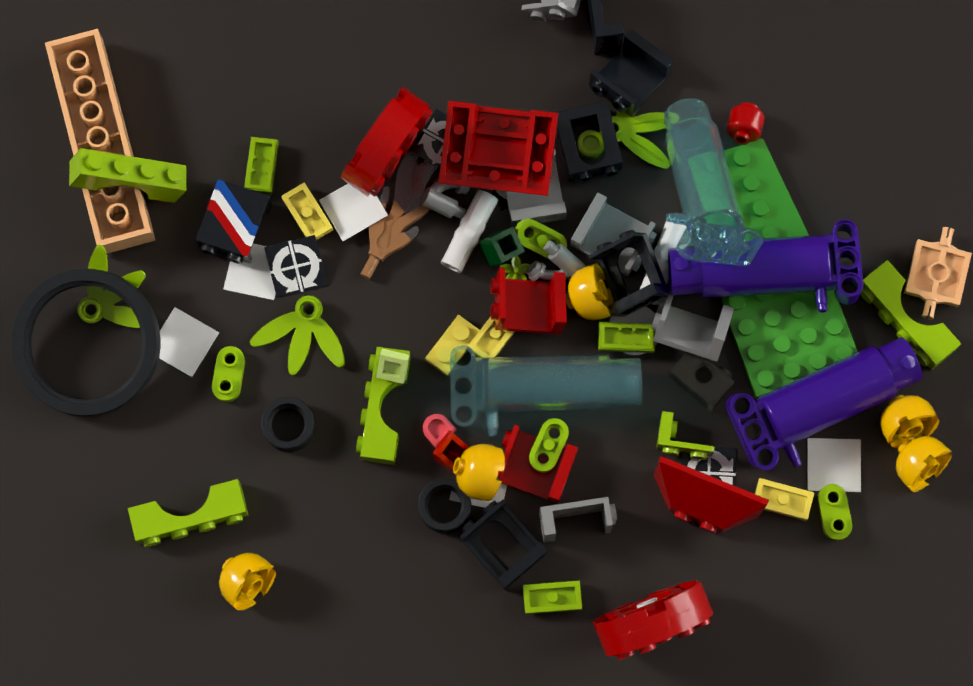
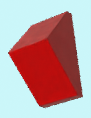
(449, 450)

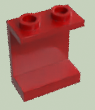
(529, 304)
(523, 477)

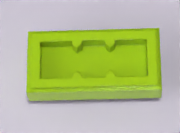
(261, 165)
(626, 337)

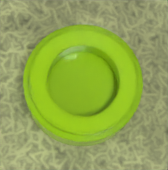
(590, 144)

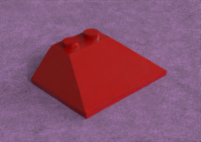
(498, 148)
(705, 498)

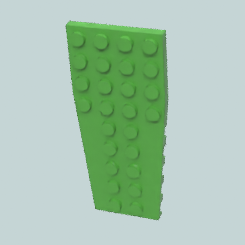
(784, 332)

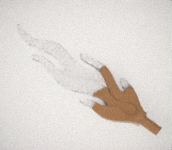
(387, 234)

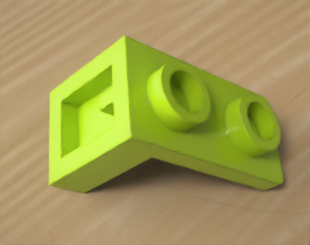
(668, 429)

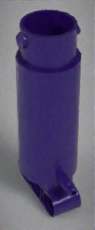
(778, 268)
(822, 400)

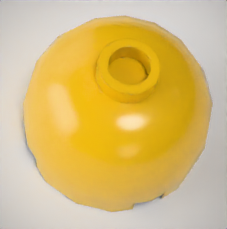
(589, 294)
(907, 419)
(921, 460)
(478, 471)
(244, 578)

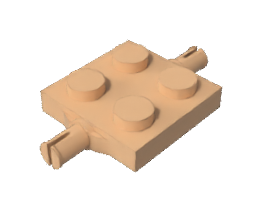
(937, 273)

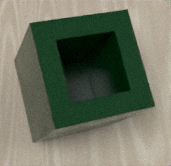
(501, 246)

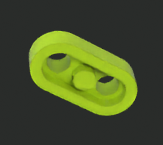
(539, 236)
(228, 373)
(548, 446)
(834, 511)

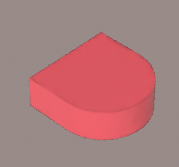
(436, 427)

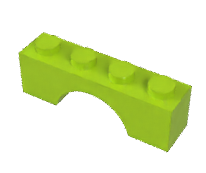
(101, 169)
(929, 342)
(378, 441)
(223, 504)

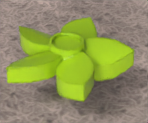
(516, 269)

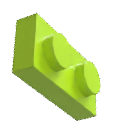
(552, 597)

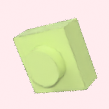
(392, 366)

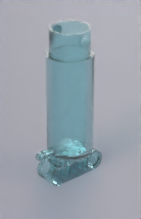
(705, 189)
(543, 384)

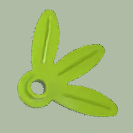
(639, 145)
(105, 299)
(301, 339)

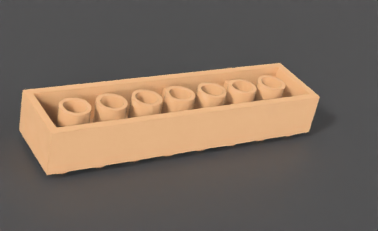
(97, 123)

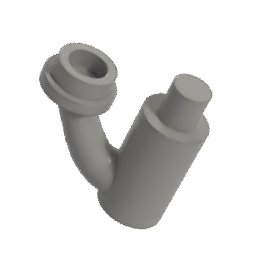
(442, 204)
(559, 256)

